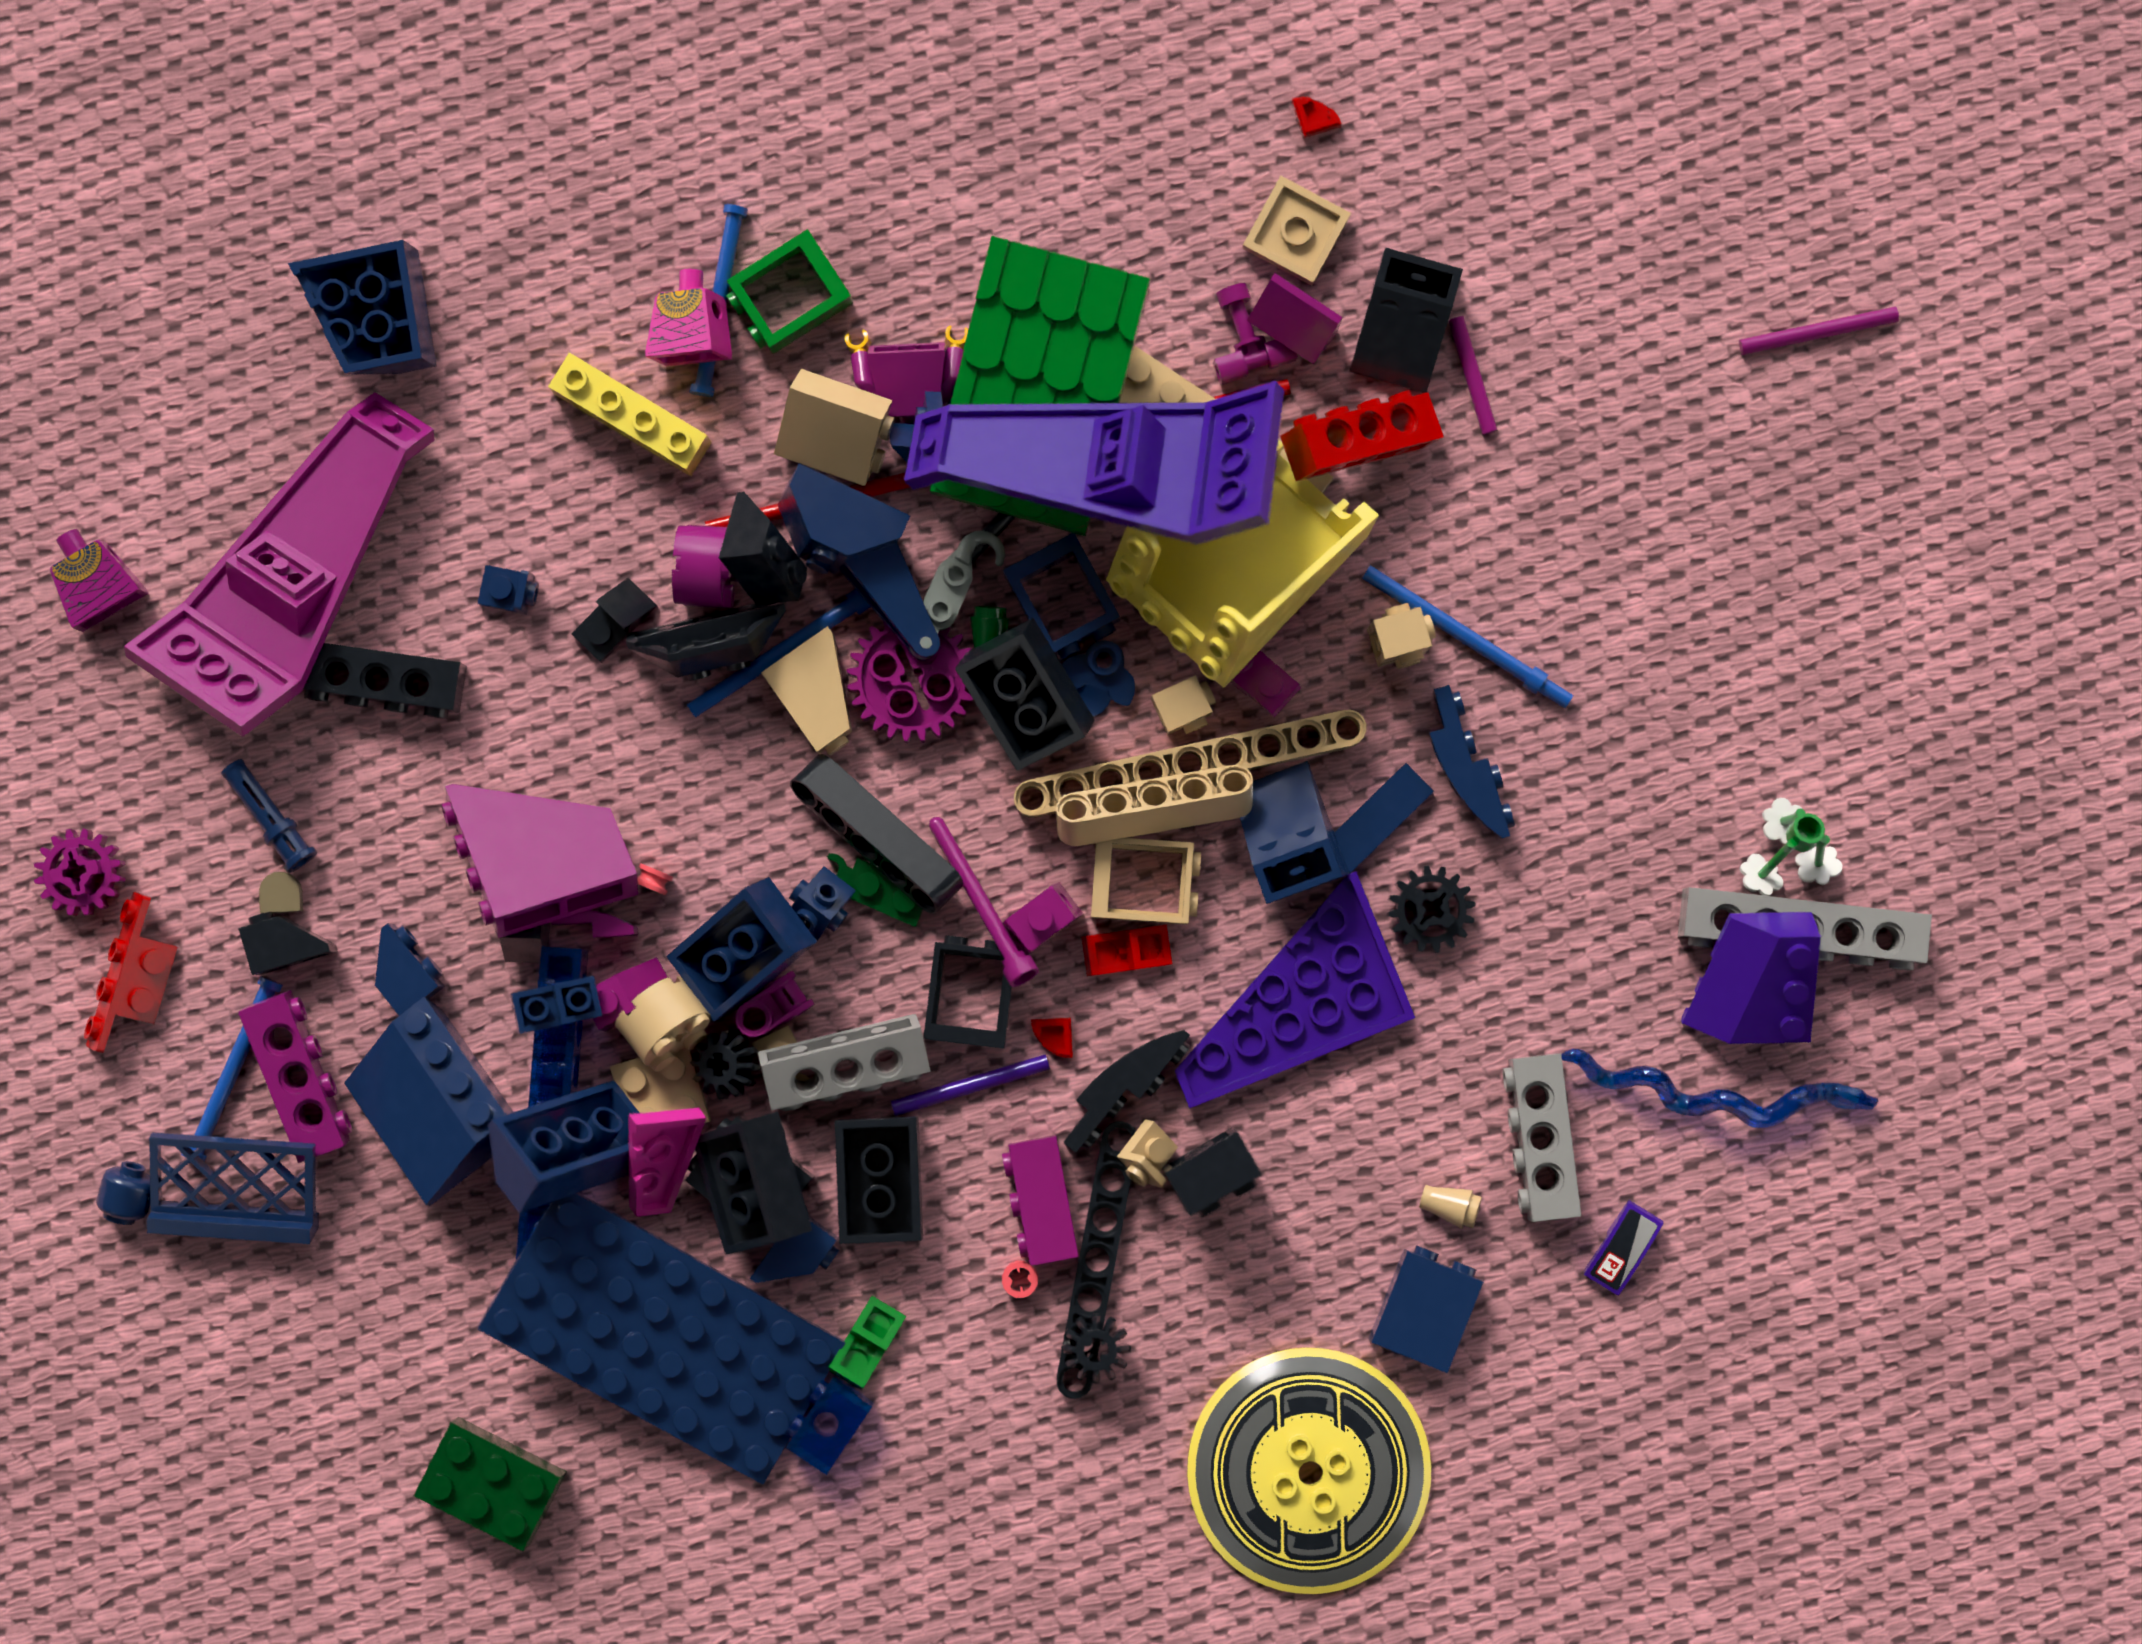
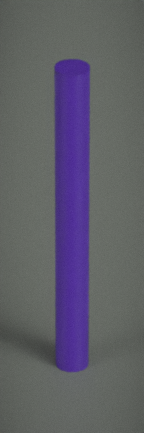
(970, 1085)

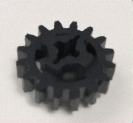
(1445, 921)

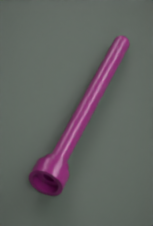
(1018, 966)

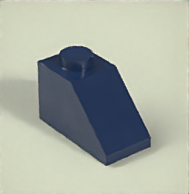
(798, 1255)

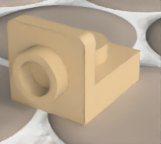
(1147, 1154)

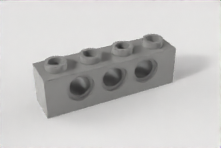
(823, 1053)
(1562, 1197)

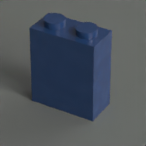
(1426, 1308)

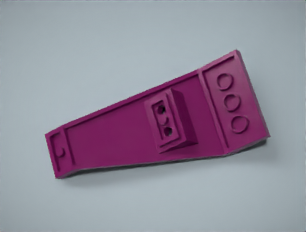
(246, 629)

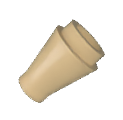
(1453, 1205)

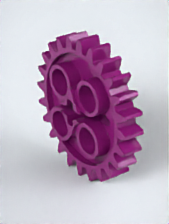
(879, 692)

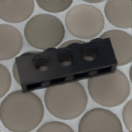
(444, 678)

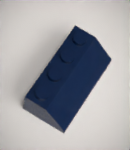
(562, 1145)

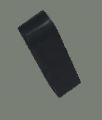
(876, 834)

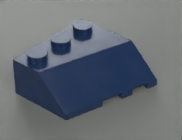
(371, 307)

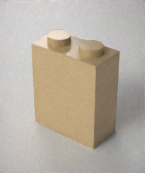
(834, 427)

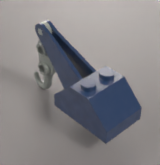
(858, 536)

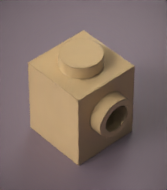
(1184, 705)

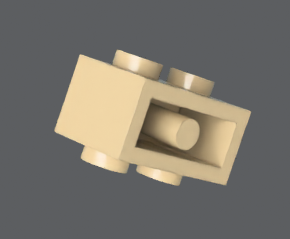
(1401, 636)

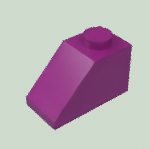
(620, 989)

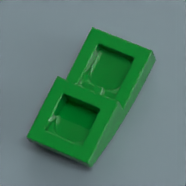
(866, 1342)

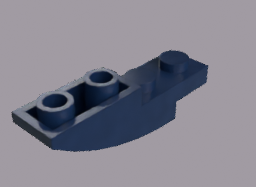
(1472, 781)

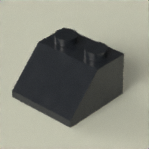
(761, 556)

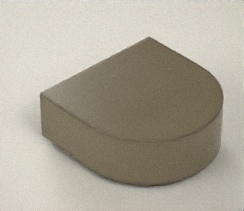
(280, 893)

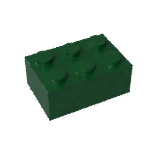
(490, 1483)

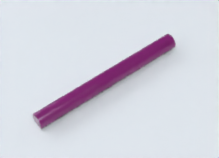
(1819, 330)

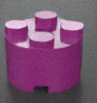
(699, 573)

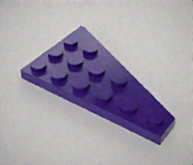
(1312, 998)

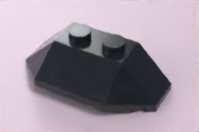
(708, 641)

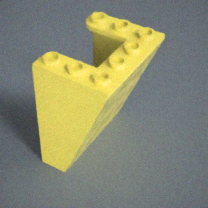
(1239, 590)

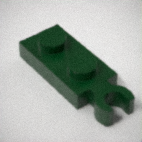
(877, 890)

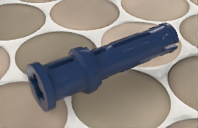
(275, 835)

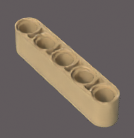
(1154, 805)

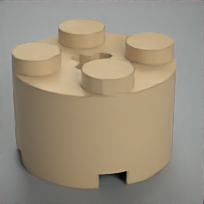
(664, 1022)

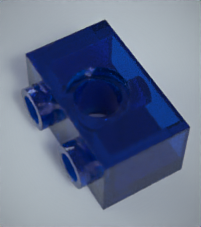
(824, 1448)

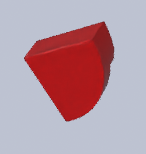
(1314, 116)
(1054, 1035)

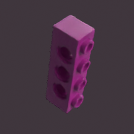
(275, 1061)

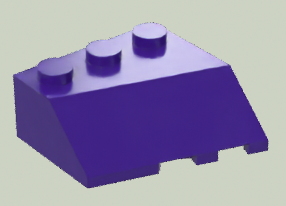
(1759, 980)

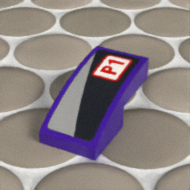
(1623, 1247)

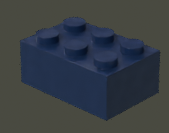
(741, 948)

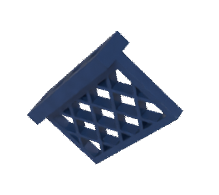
(240, 1219)

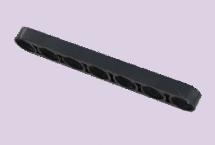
(1097, 1238)

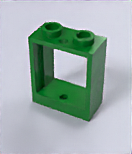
(838, 300)

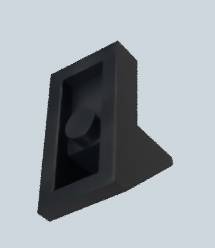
(613, 619)

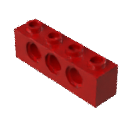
(1361, 435)

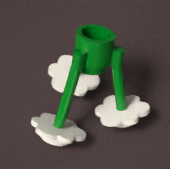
(1798, 832)

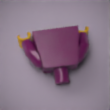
(907, 371)

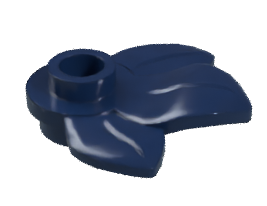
(1100, 684)

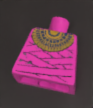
(689, 324)

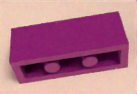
(1040, 1200)

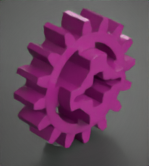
(75, 856)

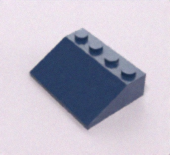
(428, 1100)

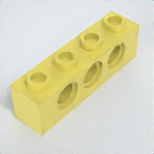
(630, 414)

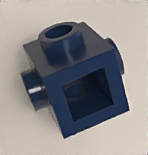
(822, 902)

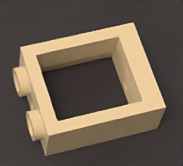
(1189, 867)

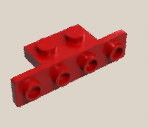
(135, 975)

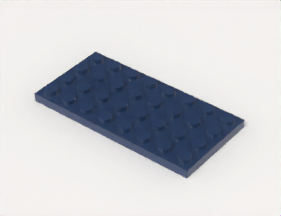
(660, 1334)

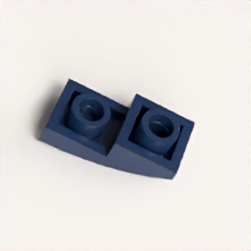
(556, 1005)

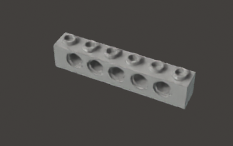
(1908, 929)

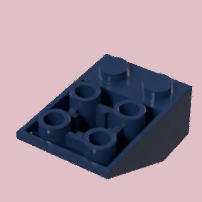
(1291, 835)

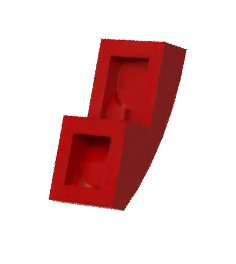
(1126, 950)

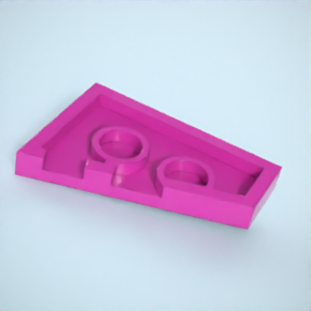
(660, 1156)

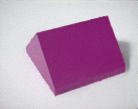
(1295, 319)

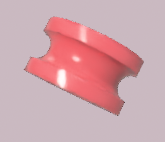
(653, 879)
(1032, 1278)

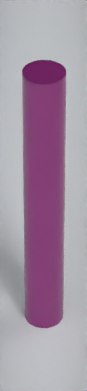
(1472, 375)

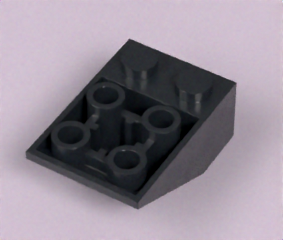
(1405, 320)

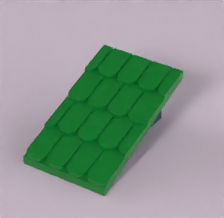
(1045, 335)

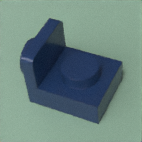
(508, 589)

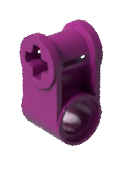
(775, 1005)

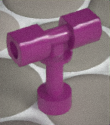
(1251, 350)

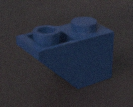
(402, 972)

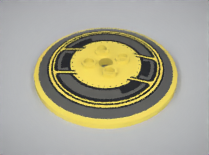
(1297, 1411)

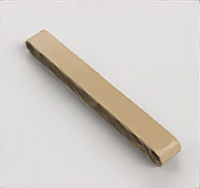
(1207, 752)

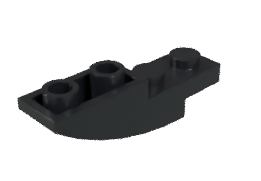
(1134, 1071)

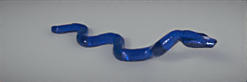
(1721, 1099)

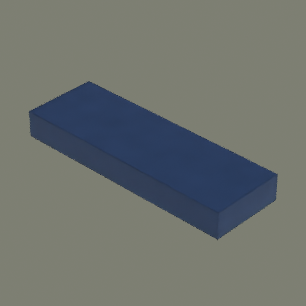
(1381, 815)

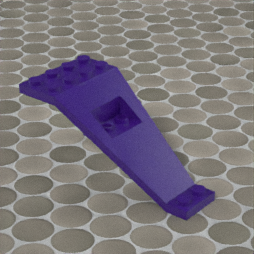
(1141, 465)

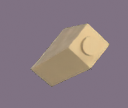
(813, 691)

